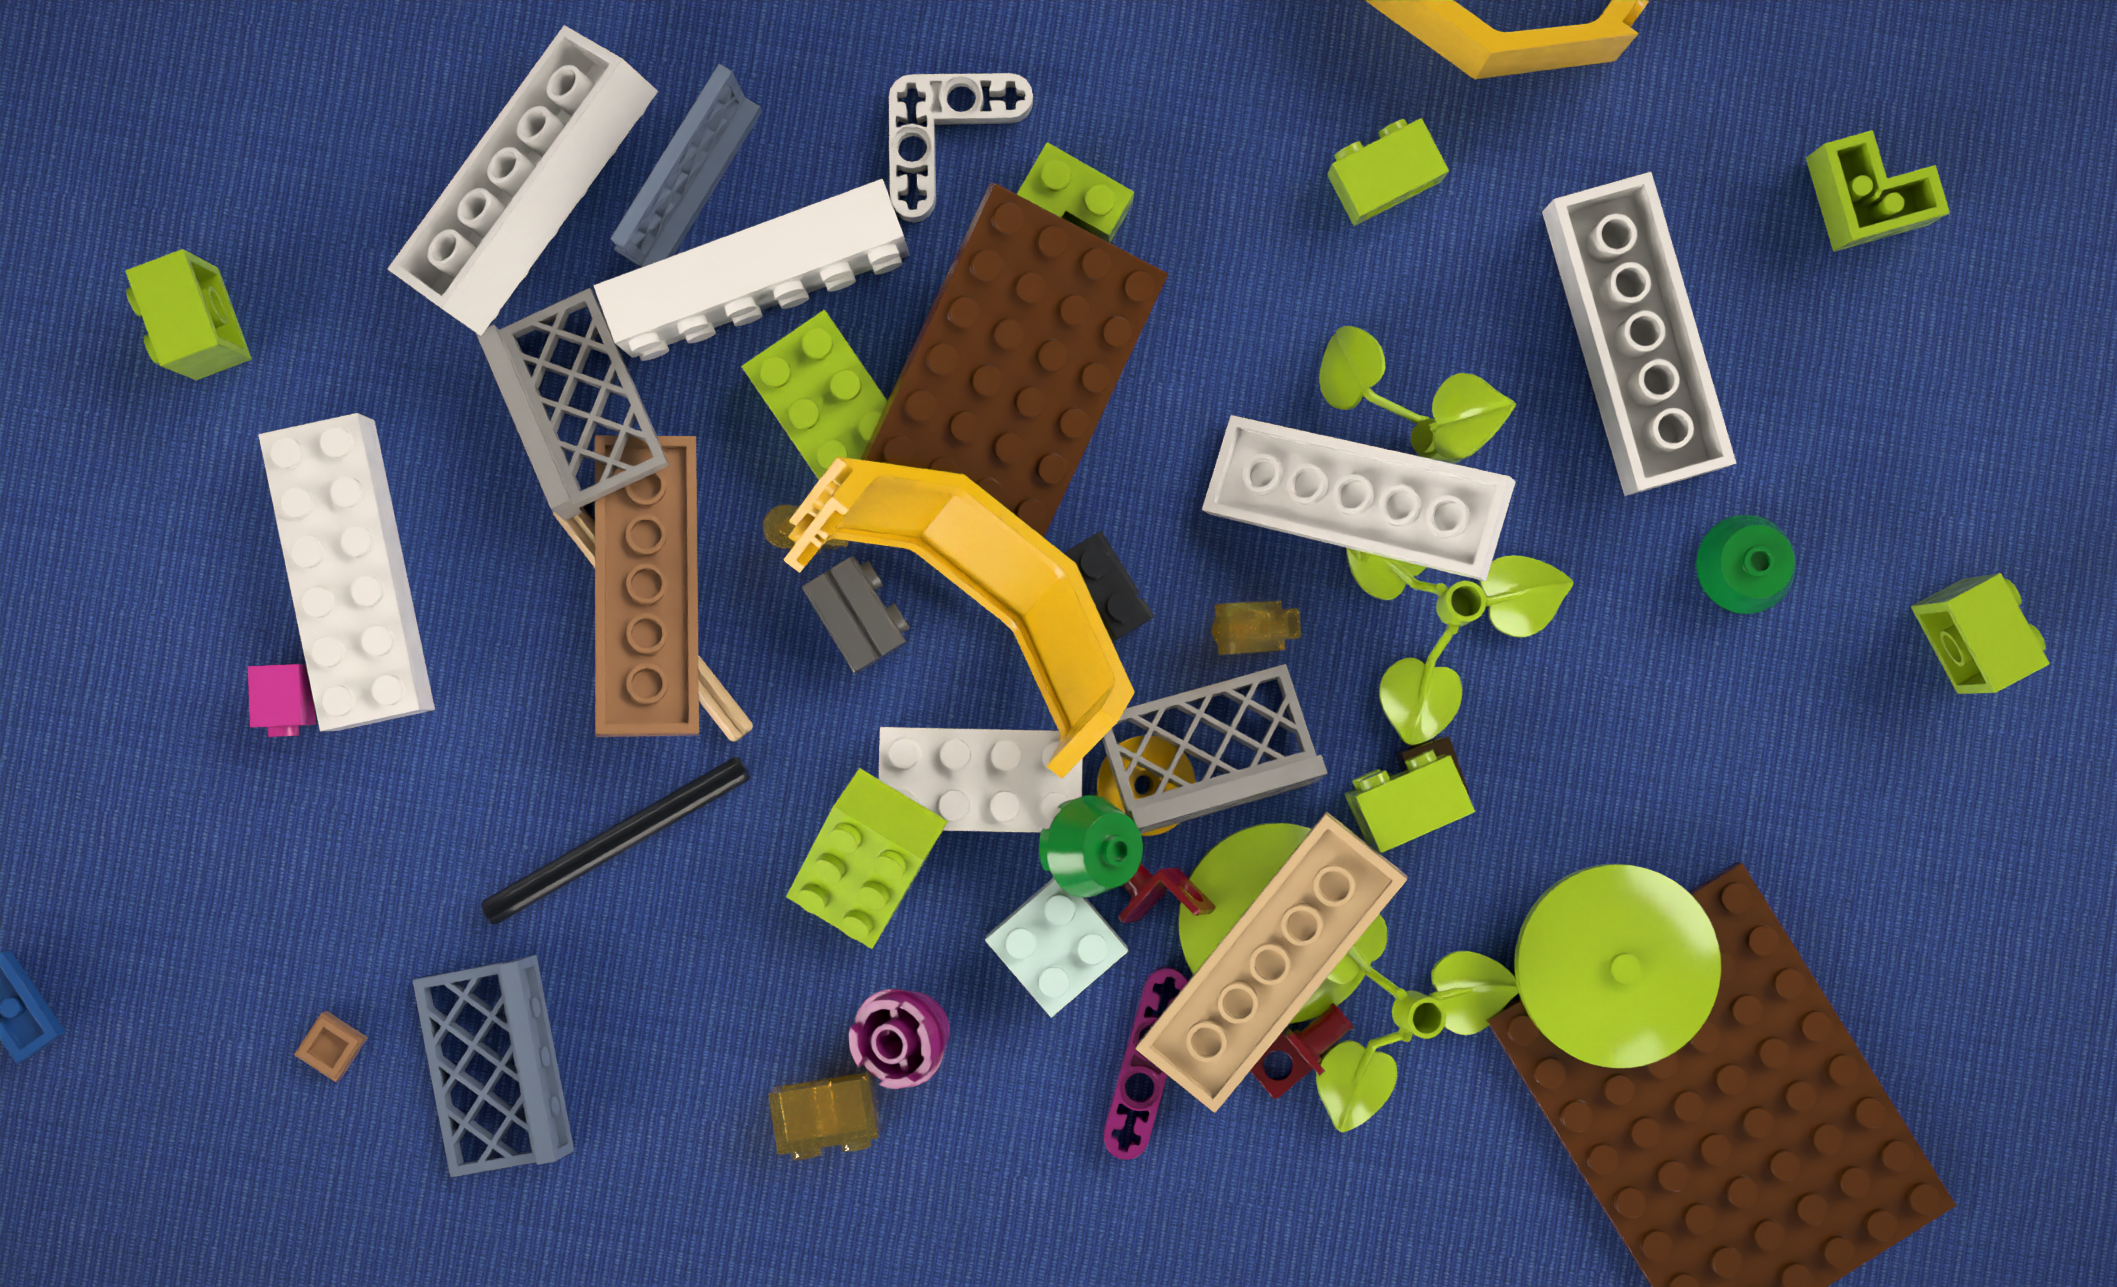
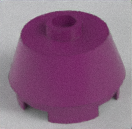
(900, 1037)

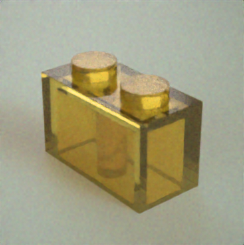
(825, 1115)

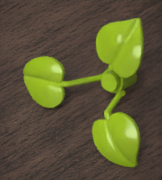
(1463, 408)
(1521, 602)
(1466, 995)

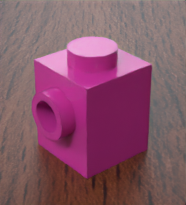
(280, 698)

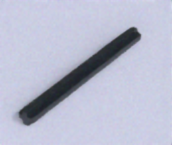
(615, 840)

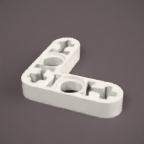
(938, 112)

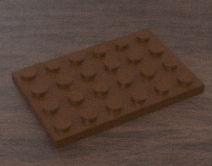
(1018, 356)

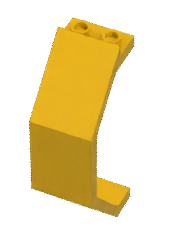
(1492, 53)
(994, 562)

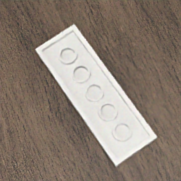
(1360, 497)

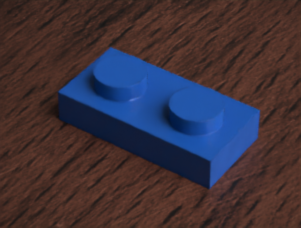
(25, 1017)

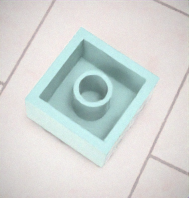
(1056, 945)

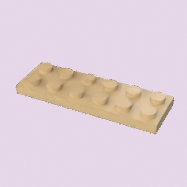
(1271, 962)

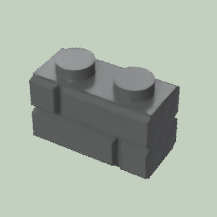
(856, 614)

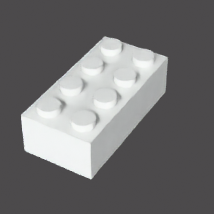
(979, 775)

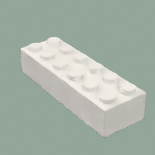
(523, 179)
(753, 271)
(1638, 334)
(346, 572)

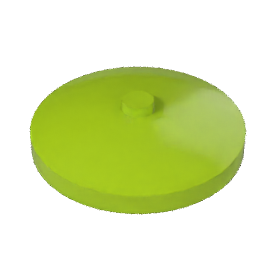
(1231, 879)
(1617, 965)

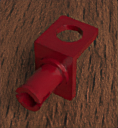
(1149, 888)
(1303, 1049)

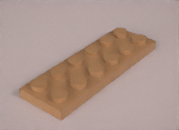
(647, 595)

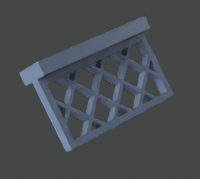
(687, 171)
(534, 1066)

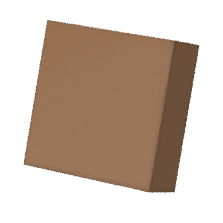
(331, 1046)

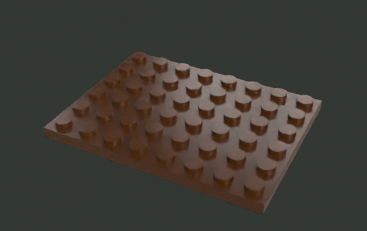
(1754, 1143)

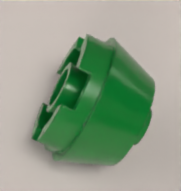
(1746, 564)
(1090, 846)

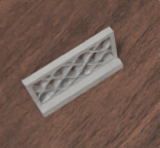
(533, 421)
(1226, 790)

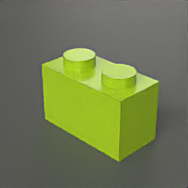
(1387, 170)

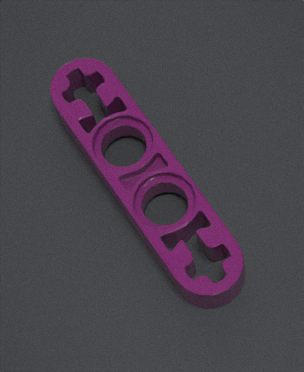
(1135, 1063)

